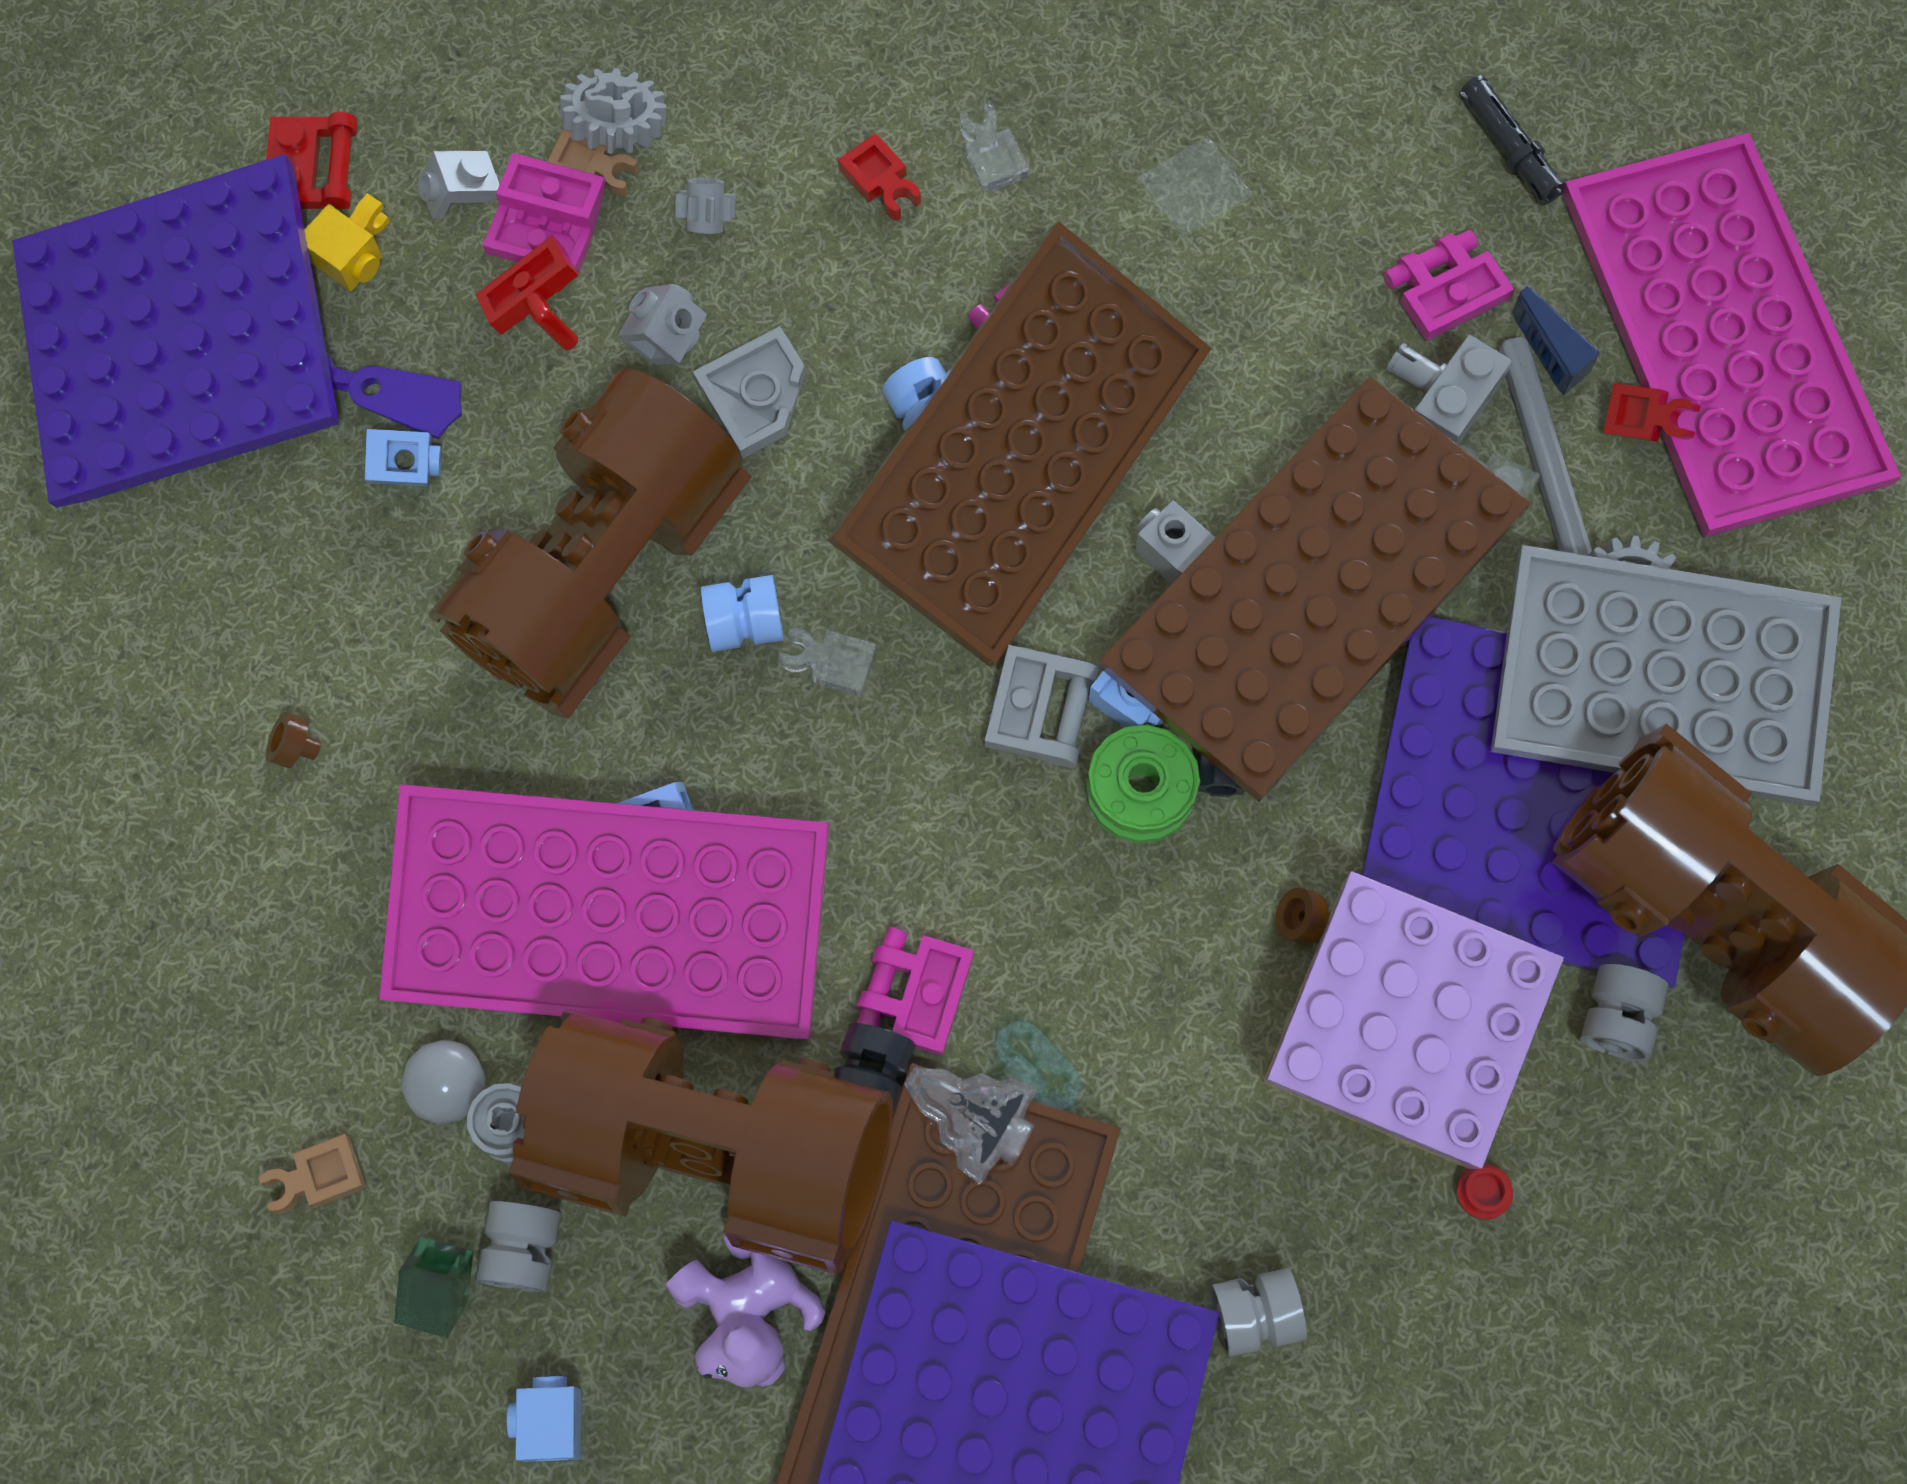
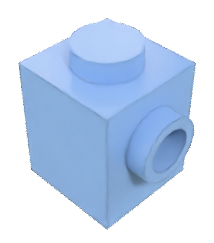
(546, 1421)

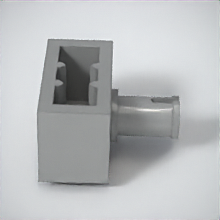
(1456, 390)

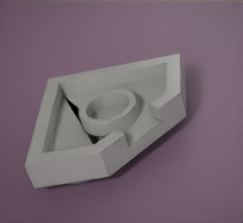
(754, 390)

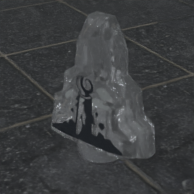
(975, 1116)

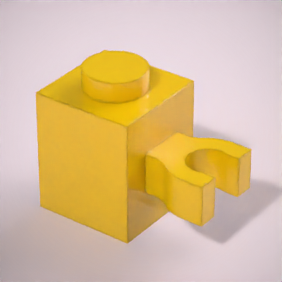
(345, 245)

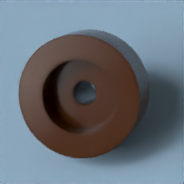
(290, 741)
(1302, 915)

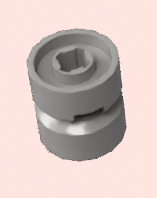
(1624, 1012)
(494, 1121)
(518, 1246)
(1259, 1312)

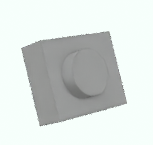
(457, 179)

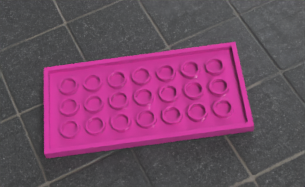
(1734, 321)
(605, 911)

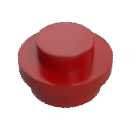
(1484, 1192)

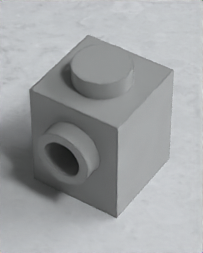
(1171, 540)

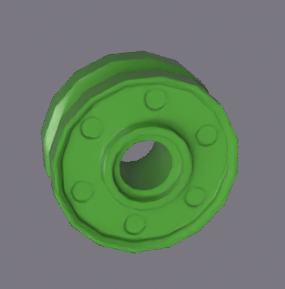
(1146, 753)

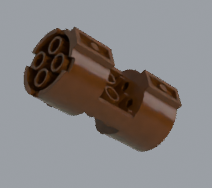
(644, 473)
(1807, 957)
(613, 1107)

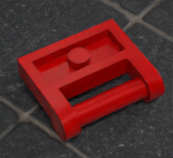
(300, 142)

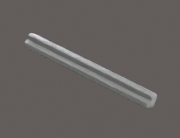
(1544, 448)

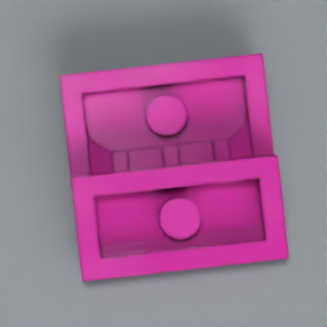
(541, 202)

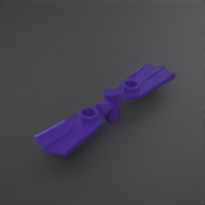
(404, 397)

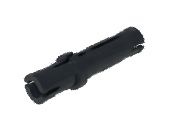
(1523, 154)

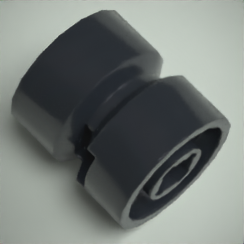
(879, 1047)

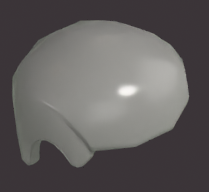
(442, 1081)

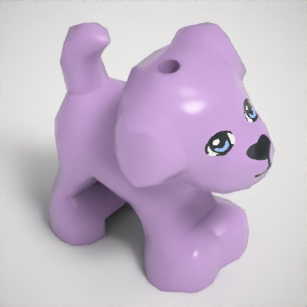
(744, 1345)

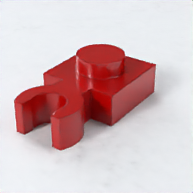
(879, 171)
(1643, 411)

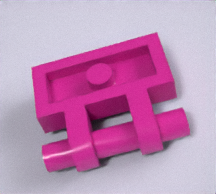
(1455, 295)
(931, 994)

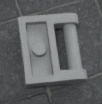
(1024, 701)

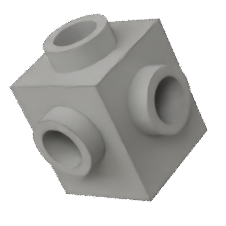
(662, 324)

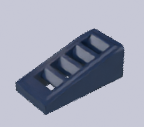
(1556, 342)

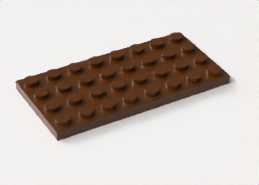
(1021, 445)
(1313, 587)
(1027, 1209)

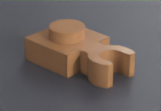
(595, 161)
(321, 1175)

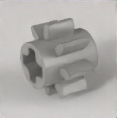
(705, 205)

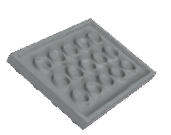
(1625, 647)

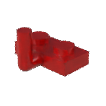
(526, 289)

